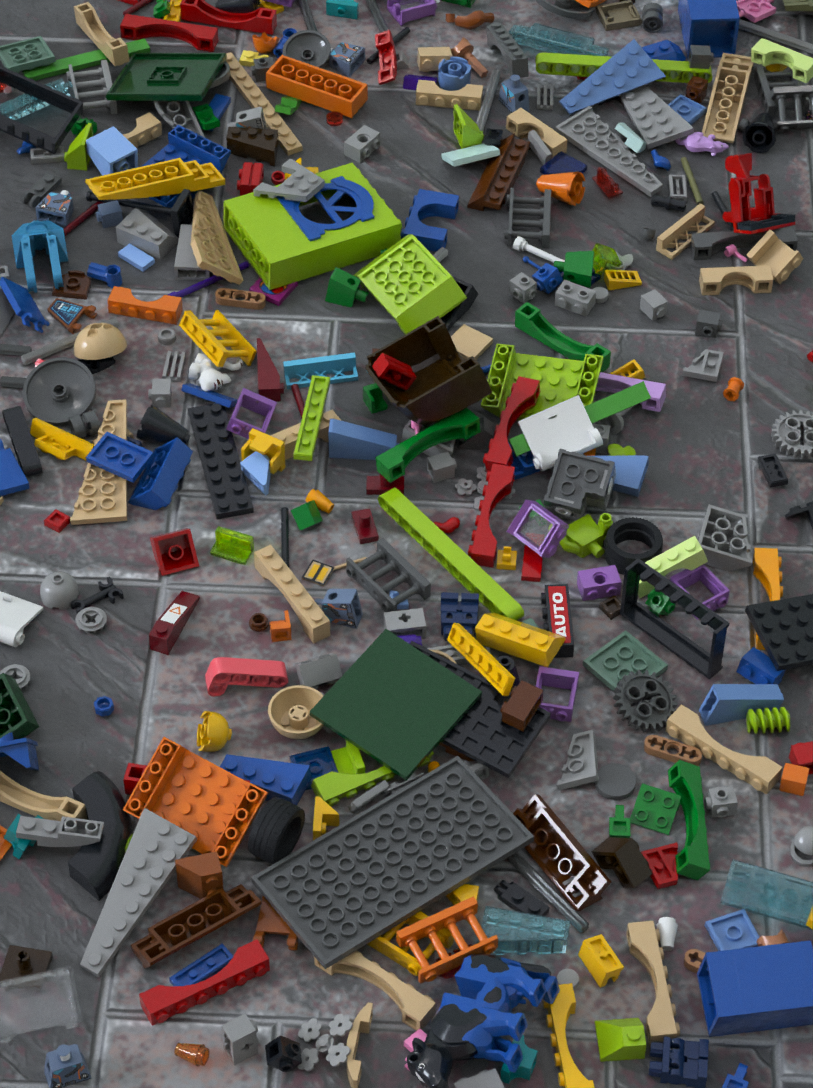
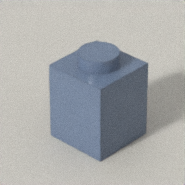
(109, 214)

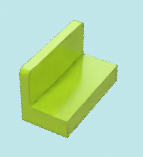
(348, 760)

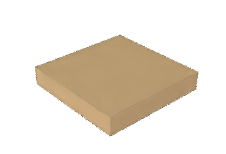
(470, 342)

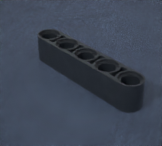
(22, 441)

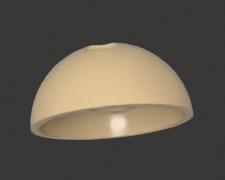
(99, 342)
(291, 712)

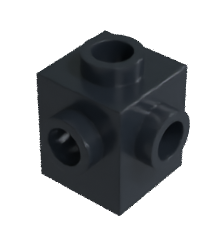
(283, 1054)

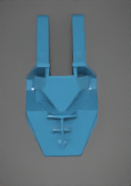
(39, 236)

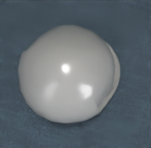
(804, 843)

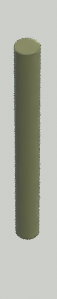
(691, 180)

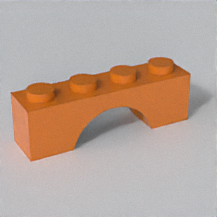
(166, 309)

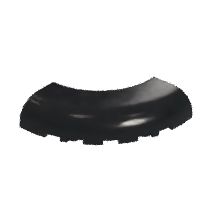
(98, 863)

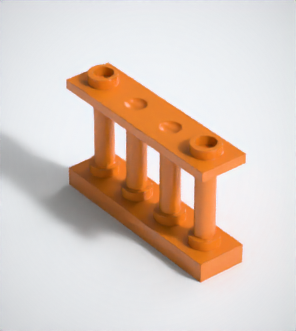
(445, 919)

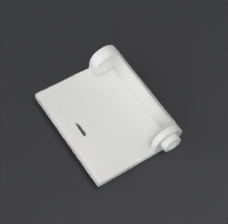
(557, 428)
(14, 617)

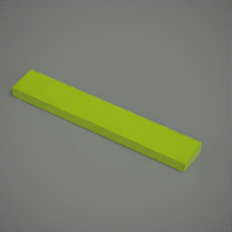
(311, 418)

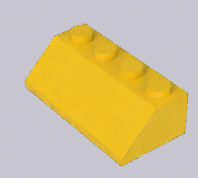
(518, 638)

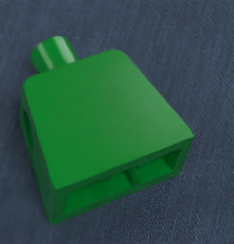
(577, 267)
(344, 289)

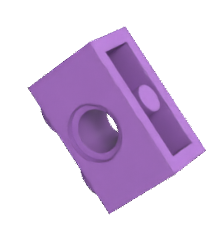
(599, 582)

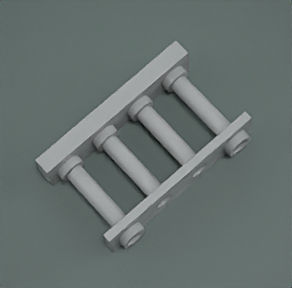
(105, 81)

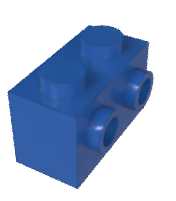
(759, 668)

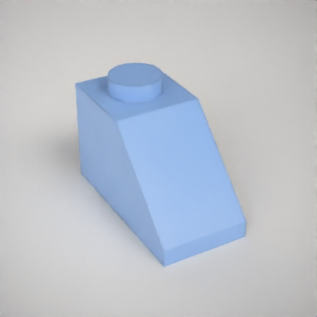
(257, 470)

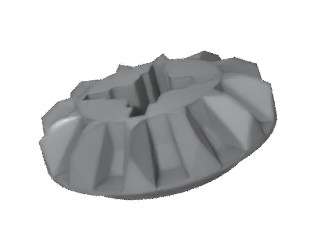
(91, 613)
(22, 674)

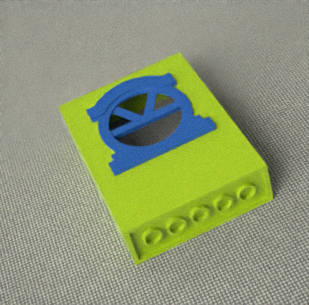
(291, 248)

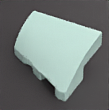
(633, 140)

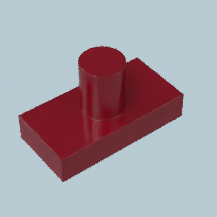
(378, 485)
(364, 526)

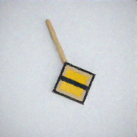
(320, 572)

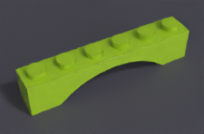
(335, 786)

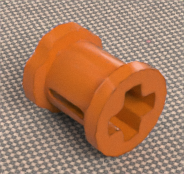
(735, 385)

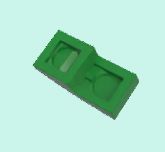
(205, 117)

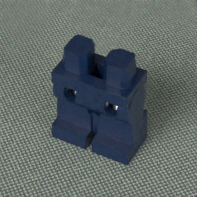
(460, 612)
(681, 1061)

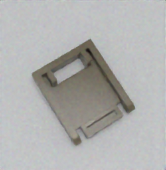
(619, 15)

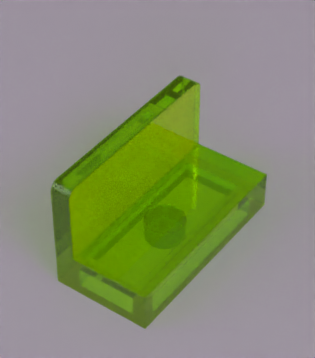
(602, 256)
(232, 545)

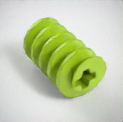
(768, 719)

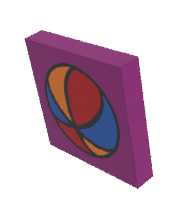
(275, 295)

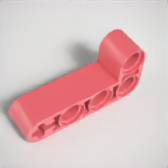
(244, 672)

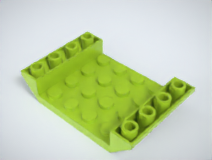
(411, 284)
(558, 379)

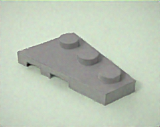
(581, 761)

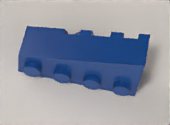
(275, 777)

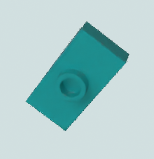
(342, 8)
(19, 844)
(526, 1066)

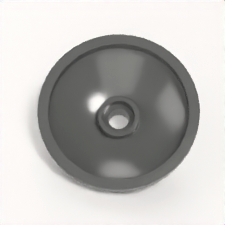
(308, 44)

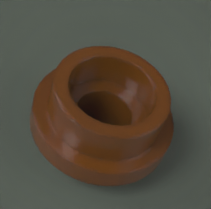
(258, 618)

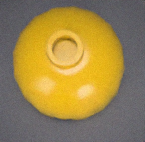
(213, 732)

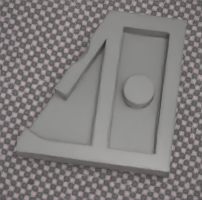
(705, 366)

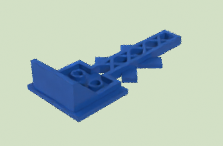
(21, 750)

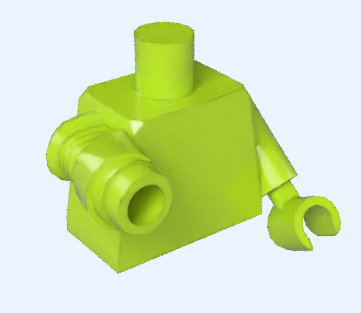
(586, 536)

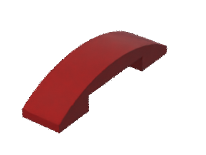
(387, 57)

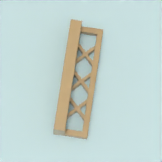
(680, 231)

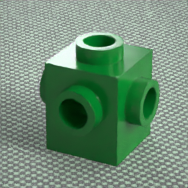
(659, 603)

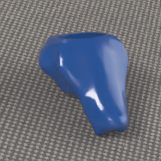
(25, 148)
(660, 161)

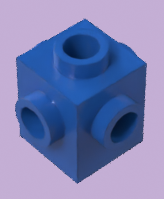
(547, 278)

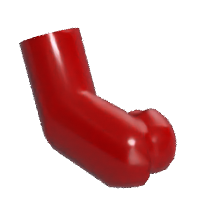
(448, 526)

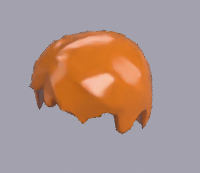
(264, 43)

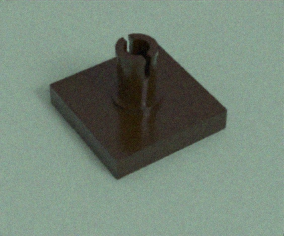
(24, 961)

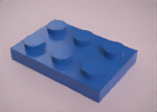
(120, 457)

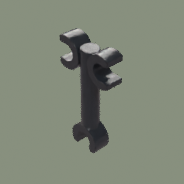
(105, 590)

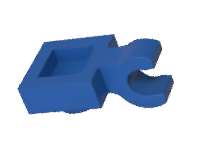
(737, 1080)

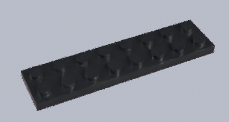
(220, 461)

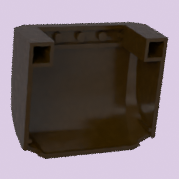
(443, 378)

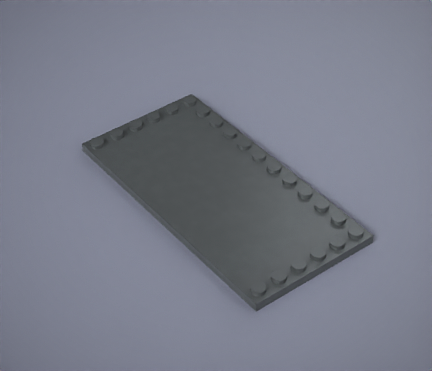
(391, 861)

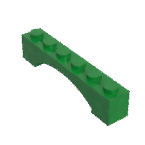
(531, 321)
(458, 426)
(694, 858)

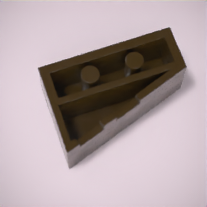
(254, 143)

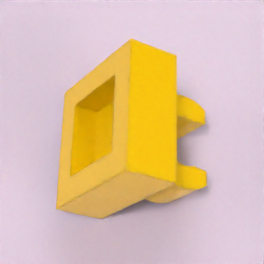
(506, 559)

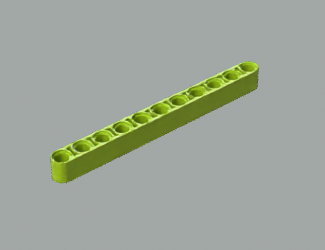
(587, 64)
(449, 554)

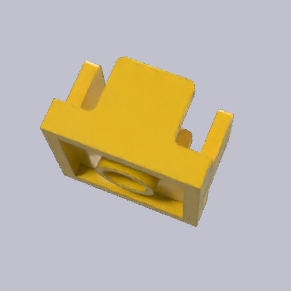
(267, 446)

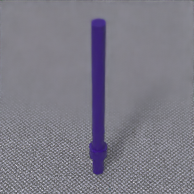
(204, 283)

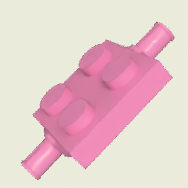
(755, 9)

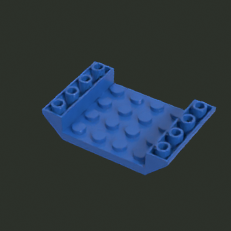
(188, 147)

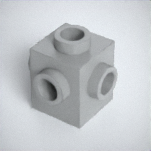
(522, 287)
(721, 801)

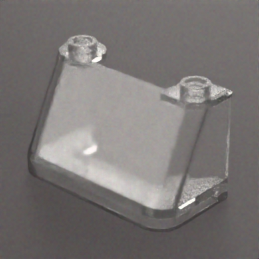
(38, 1002)

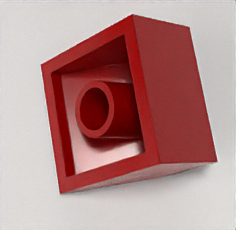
(174, 551)

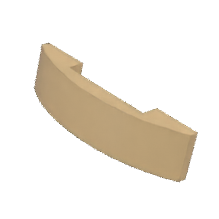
(361, 1024)

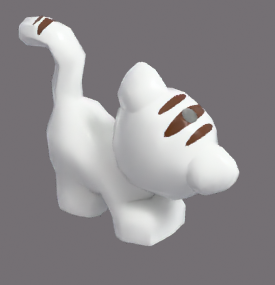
(209, 374)

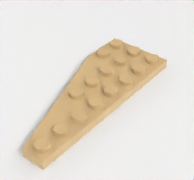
(211, 242)

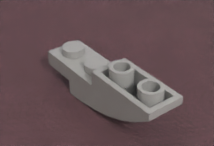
(63, 833)

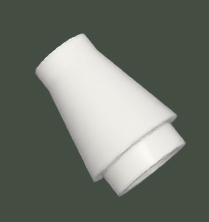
(667, 929)

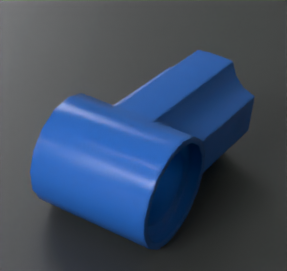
(278, 50)
(109, 274)

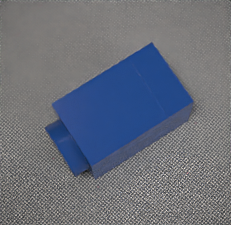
(710, 24)
(757, 988)

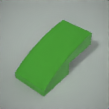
(288, 105)

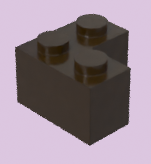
(624, 859)

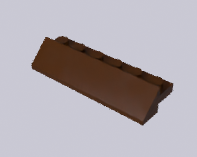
(500, 175)
(561, 855)
(193, 923)

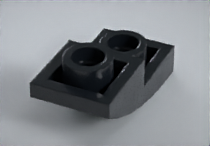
(98, 365)

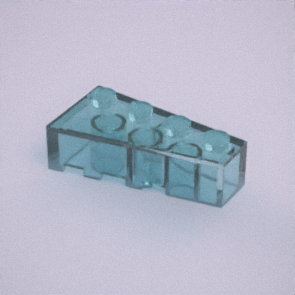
(525, 932)

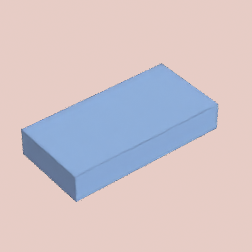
(136, 257)

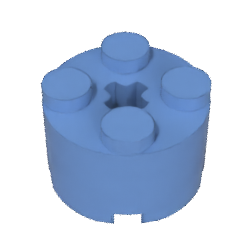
(454, 74)

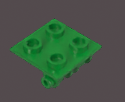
(655, 809)

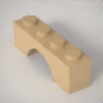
(467, 98)
(522, 122)
(147, 129)
(756, 278)
(290, 434)

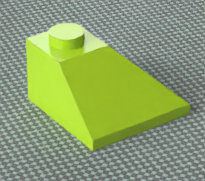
(466, 129)
(77, 153)
(620, 1039)

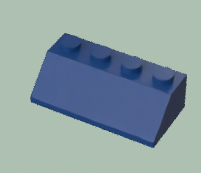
(161, 475)

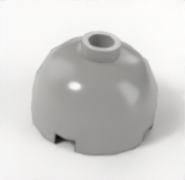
(58, 590)

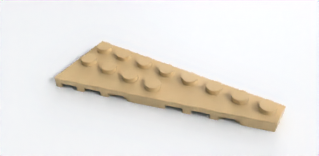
(104, 493)

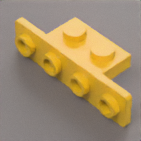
(58, 442)

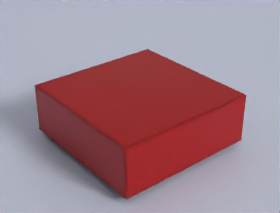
(57, 521)

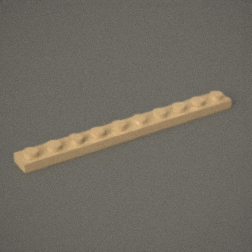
(255, 99)

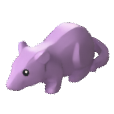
(698, 143)

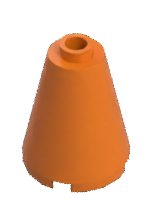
(564, 186)

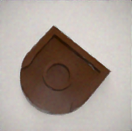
(75, 285)

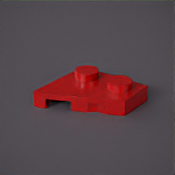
(662, 865)

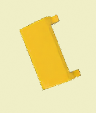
(600, 960)

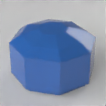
(103, 706)

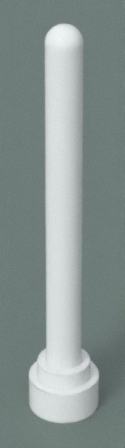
(521, 244)

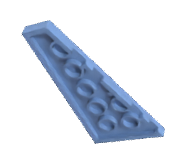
(619, 75)

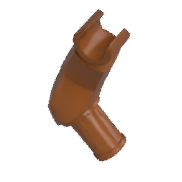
(472, 20)

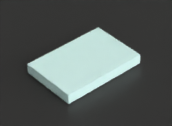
(470, 154)

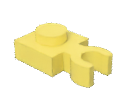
(247, 58)

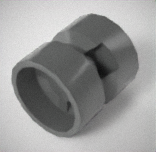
(652, 17)
(77, 425)

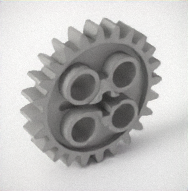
(787, 434)

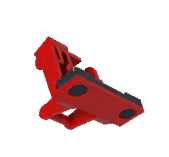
(763, 215)

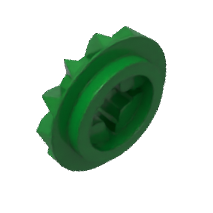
(77, 127)

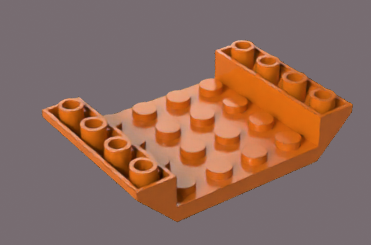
(197, 799)

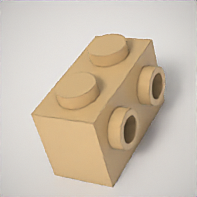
(430, 57)

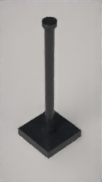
(180, 212)

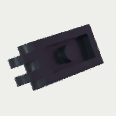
(520, 899)

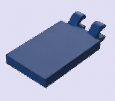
(23, 304)
(11, 475)

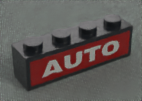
(558, 616)

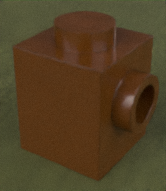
(697, 89)

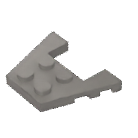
(298, 187)

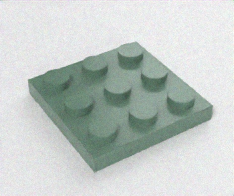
(26, 54)
(620, 658)

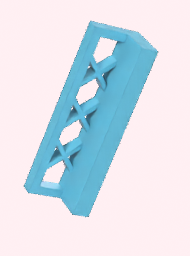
(320, 366)

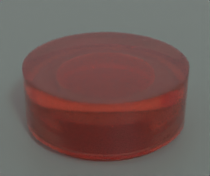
(334, 118)

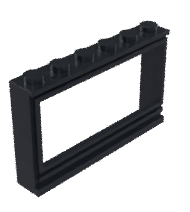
(47, 95)
(704, 662)

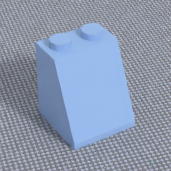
(112, 152)

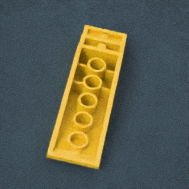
(156, 180)

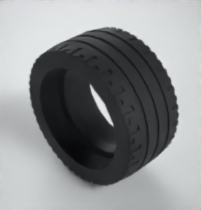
(631, 529)
(276, 830)

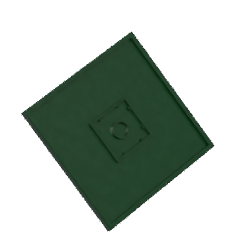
(167, 77)
(395, 704)

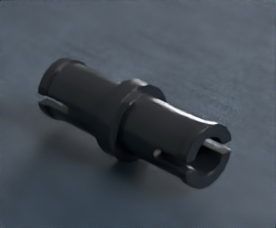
(669, 203)

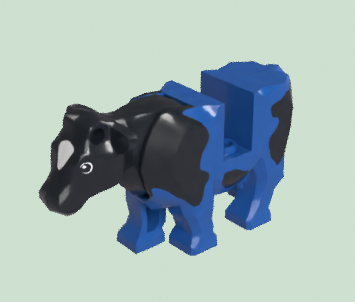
(472, 1023)

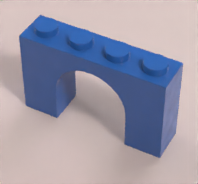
(430, 204)

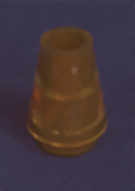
(193, 1053)

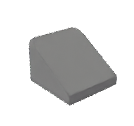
(402, 61)

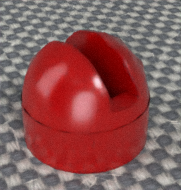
(276, 176)

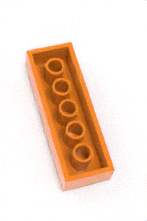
(316, 86)

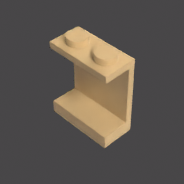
(776, 254)

